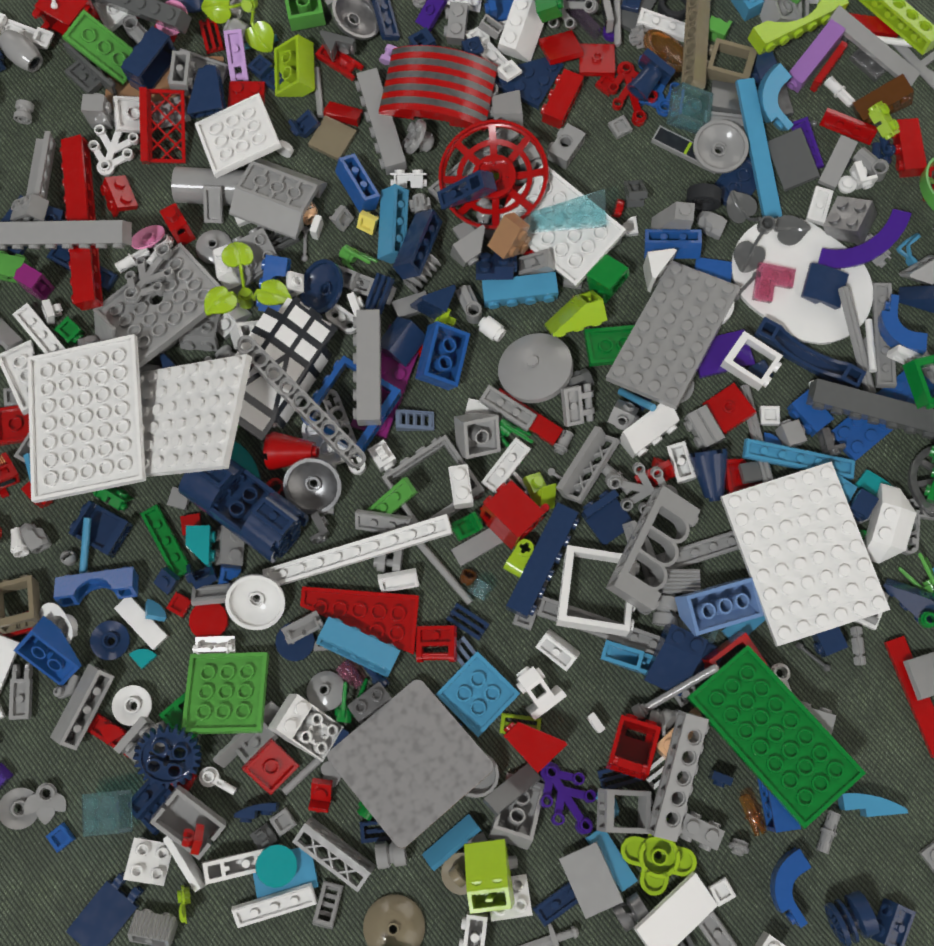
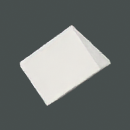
(655, 266)

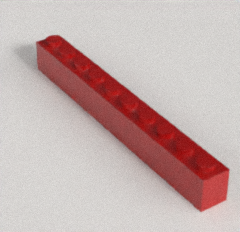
(81, 207)

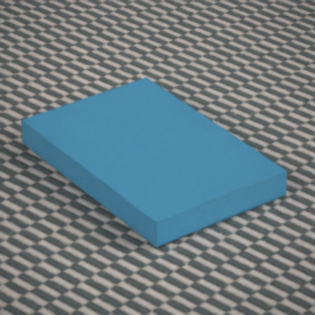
(304, 874)

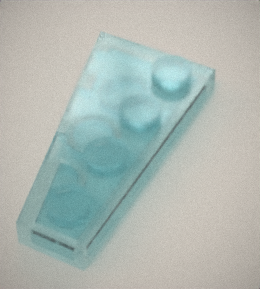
(578, 213)

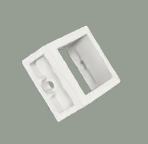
(743, 374)

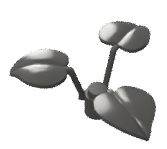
(748, 255)

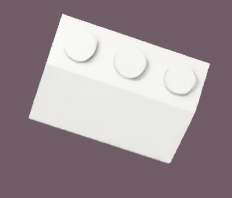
(521, 31)
(649, 430)

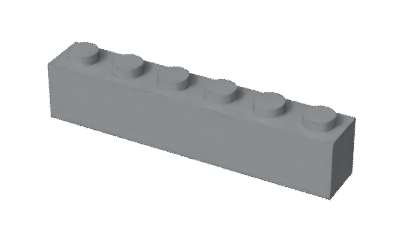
(382, 126)
(367, 367)

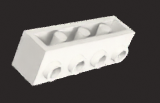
(475, 929)

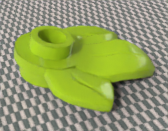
(184, 898)

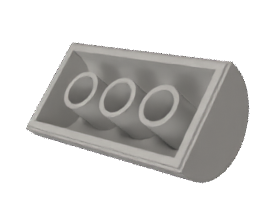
(189, 181)

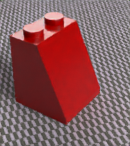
(533, 744)

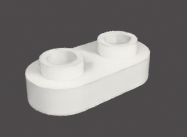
(343, 319)

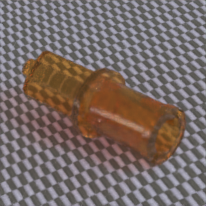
(752, 814)

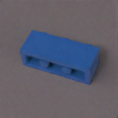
(357, 183)
(685, 241)

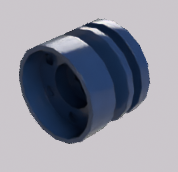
(852, 918)

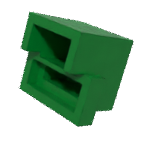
(607, 277)

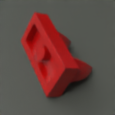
(666, 466)

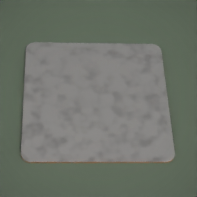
(410, 763)

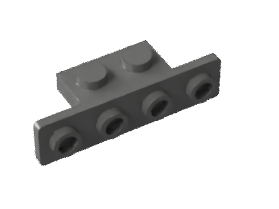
(85, 74)

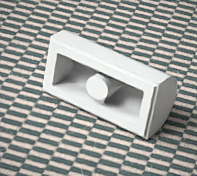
(681, 463)

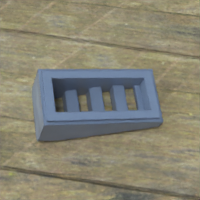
(414, 413)

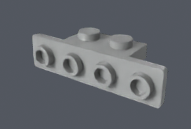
(247, 744)

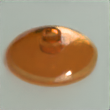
(665, 47)

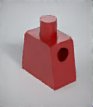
(175, 222)

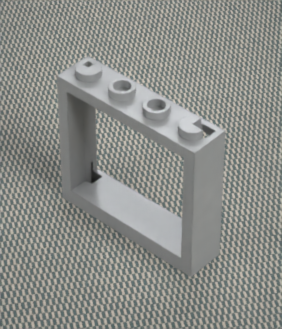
(421, 455)

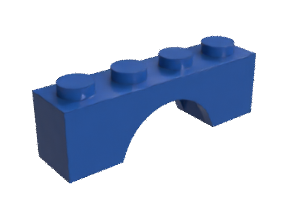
(71, 589)

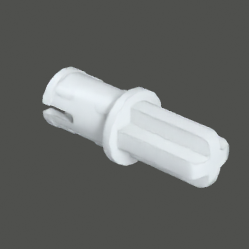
(839, 91)
(129, 261)

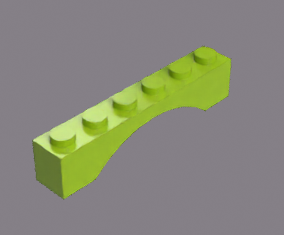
(772, 34)

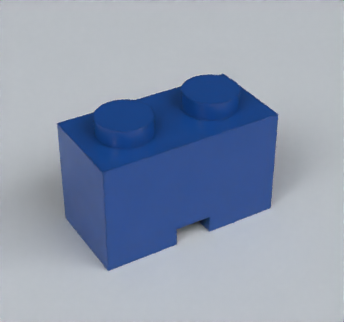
(811, 419)

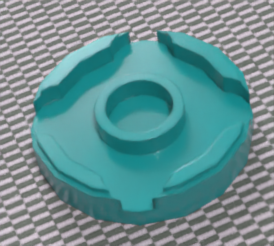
(276, 866)

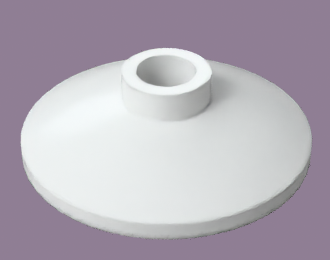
(122, 704)

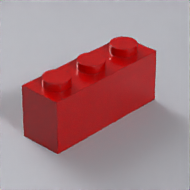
(561, 98)
(909, 148)

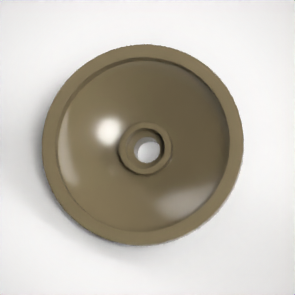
(396, 911)

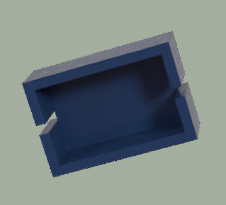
(149, 59)

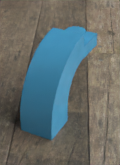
(768, 97)

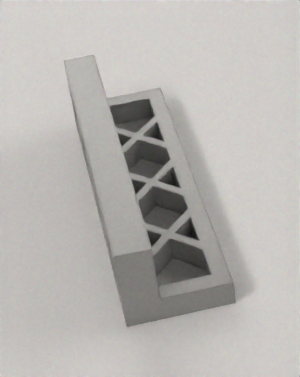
(41, 165)
(583, 464)
(335, 846)

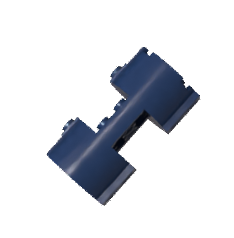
(246, 508)

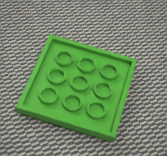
(225, 693)

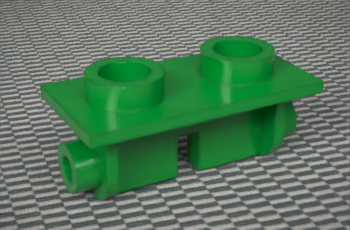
(118, 497)

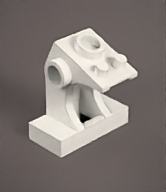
(530, 678)

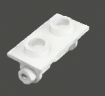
(415, 178)
(214, 644)

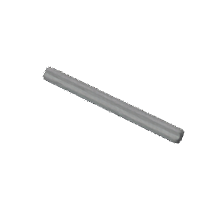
(856, 337)
(755, 433)

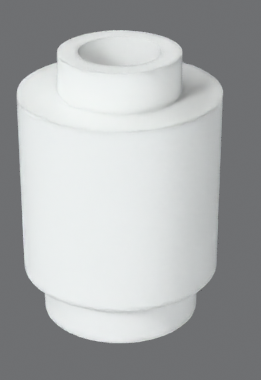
(491, 328)

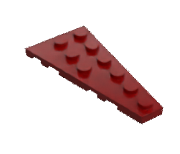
(378, 614)

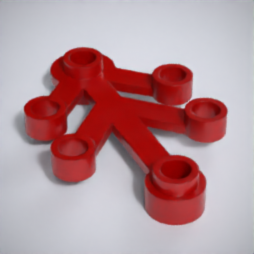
(627, 76)

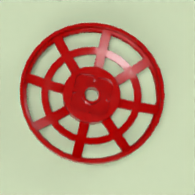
(496, 164)

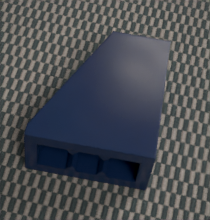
(207, 93)

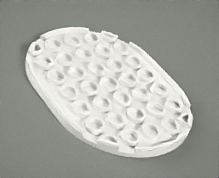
(798, 316)

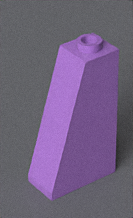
(815, 55)

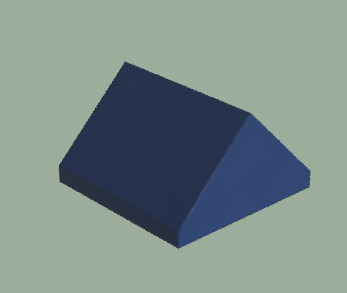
(434, 303)
(402, 341)

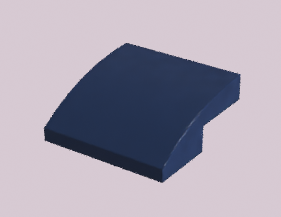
(823, 285)
(147, 802)

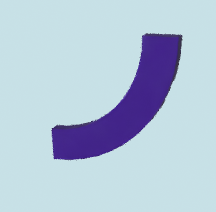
(869, 250)

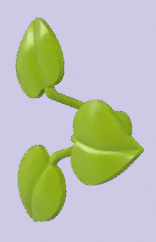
(258, 36)
(222, 301)

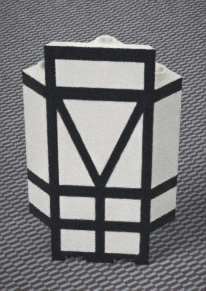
(297, 343)

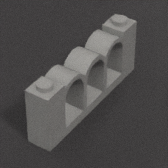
(628, 586)

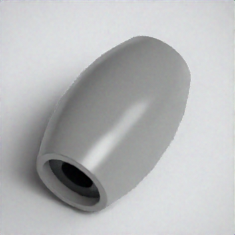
(20, 50)

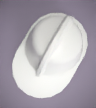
(65, 622)

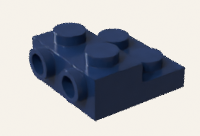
(495, 268)

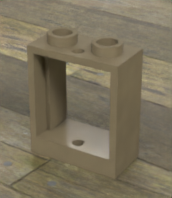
(734, 49)
(22, 620)

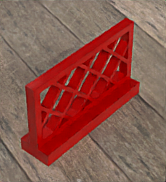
(146, 121)

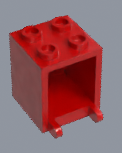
(62, 17)
(511, 513)
(630, 754)

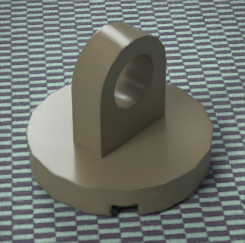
(454, 873)

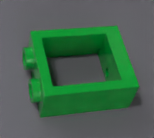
(917, 381)

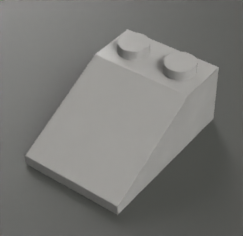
(520, 819)

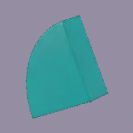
(143, 657)

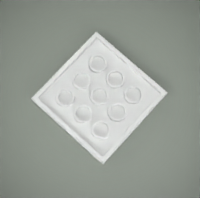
(237, 135)

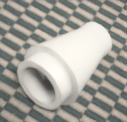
(18, 545)

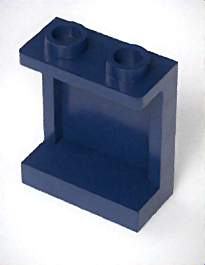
(107, 529)

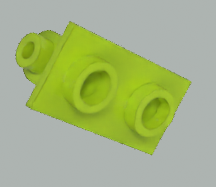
(881, 112)

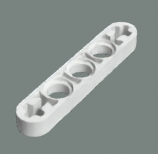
(344, 422)

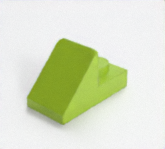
(539, 491)

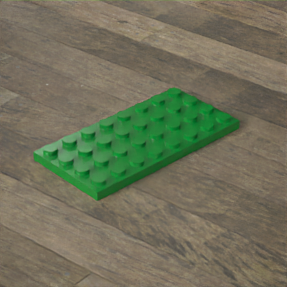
(776, 736)

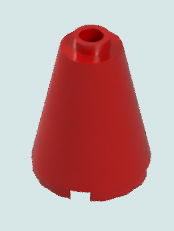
(285, 450)

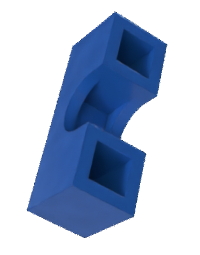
(273, 268)

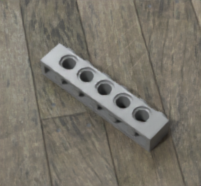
(673, 765)

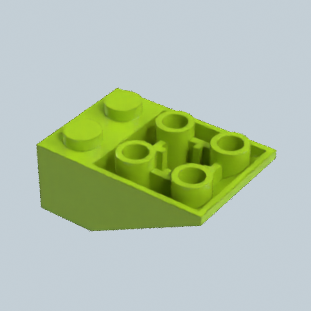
(579, 312)
(488, 876)

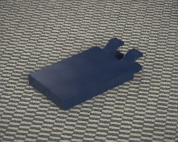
(105, 914)

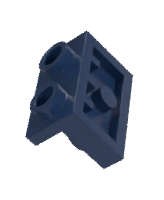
(893, 923)

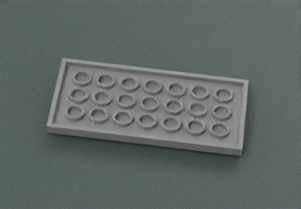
(673, 334)

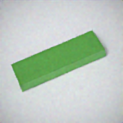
(395, 497)

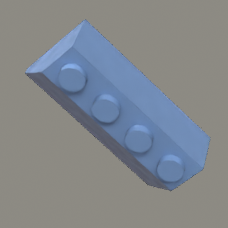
(719, 606)

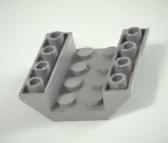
(274, 197)

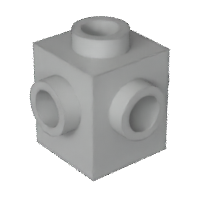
(623, 415)

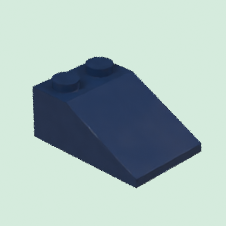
(675, 657)

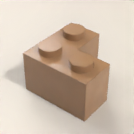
(510, 236)

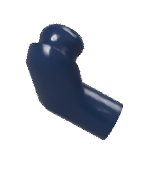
(887, 148)
(876, 150)

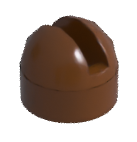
(468, 577)

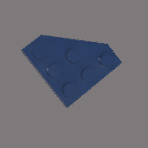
(533, 82)

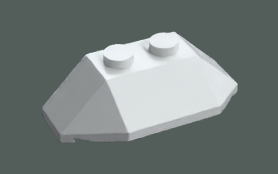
(889, 524)

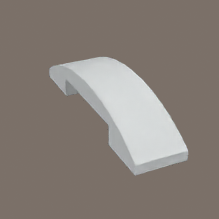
(39, 37)
(506, 69)

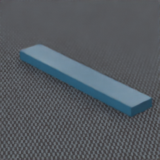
(795, 457)

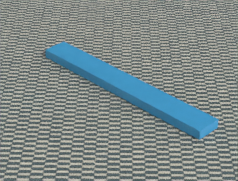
(758, 148)

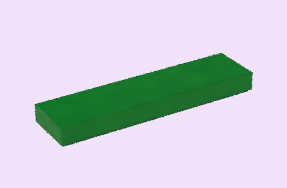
(165, 540)

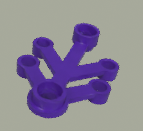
(565, 794)

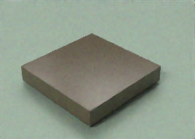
(332, 138)

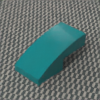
(870, 482)

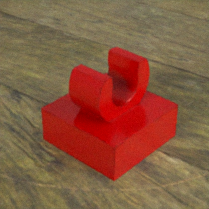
(194, 838)

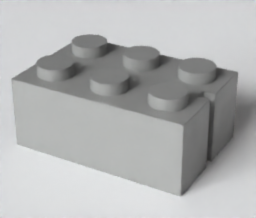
(183, 812)

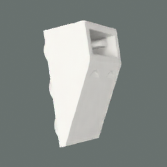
(305, 726)

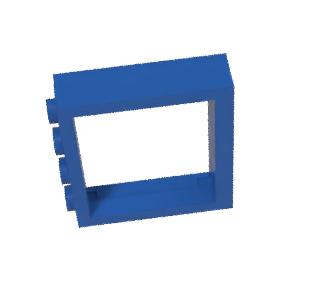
(386, 408)

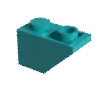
(200, 541)

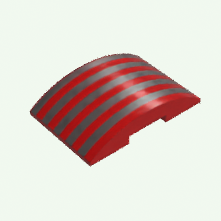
(438, 85)

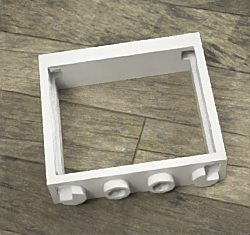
(583, 623)

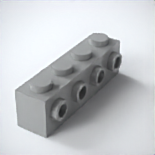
(82, 707)

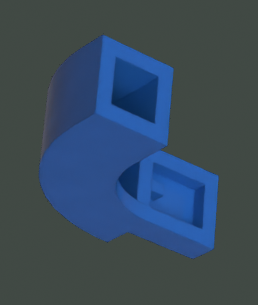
(895, 333)
(783, 876)

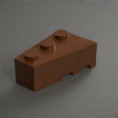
(895, 93)

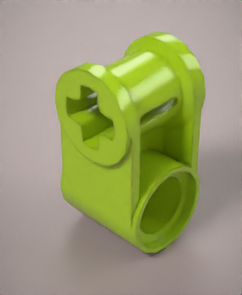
(517, 560)

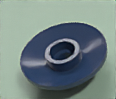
(100, 640)

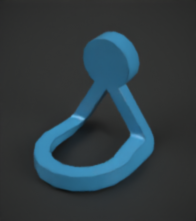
(910, 260)

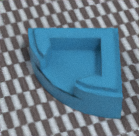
(154, 611)

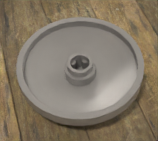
(535, 368)

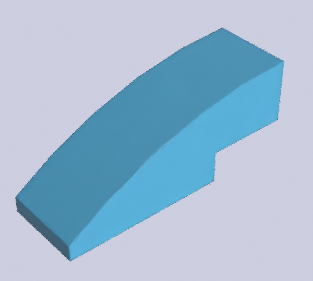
(626, 657)
(869, 805)

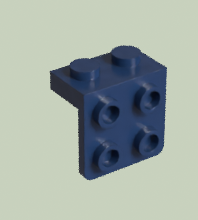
(606, 517)

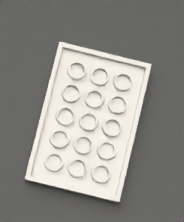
(572, 250)

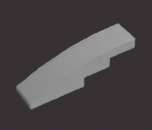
(361, 284)

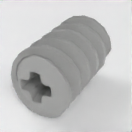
(413, 282)

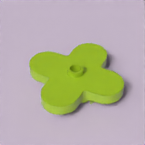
(656, 872)

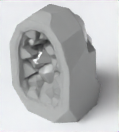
(711, 224)
(35, 538)

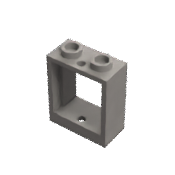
(605, 810)

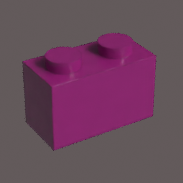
(33, 282)

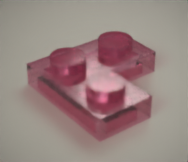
(768, 277)

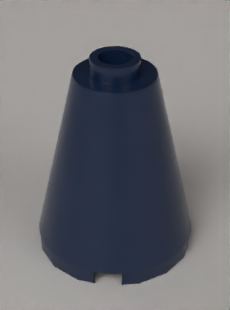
(710, 472)

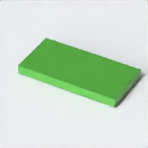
(98, 45)

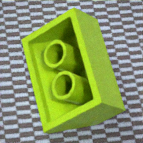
(296, 64)

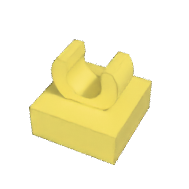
(367, 222)

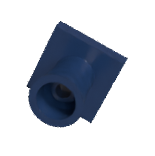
(653, 70)

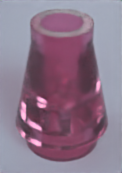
(349, 673)

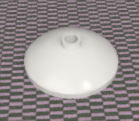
(252, 612)

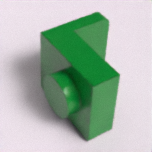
(70, 331)
(467, 526)

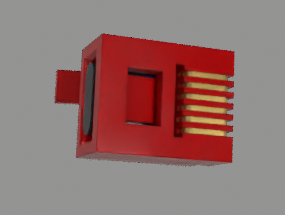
(8, 474)

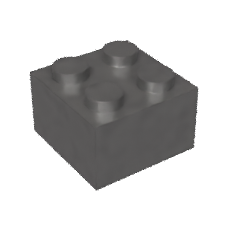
(850, 219)

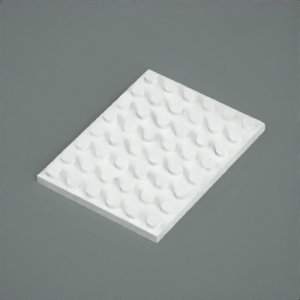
(192, 414)
(85, 419)
(804, 554)

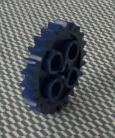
(163, 772)

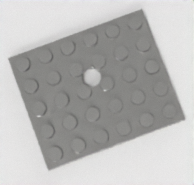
(176, 314)

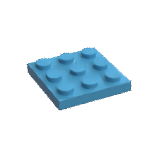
(477, 694)

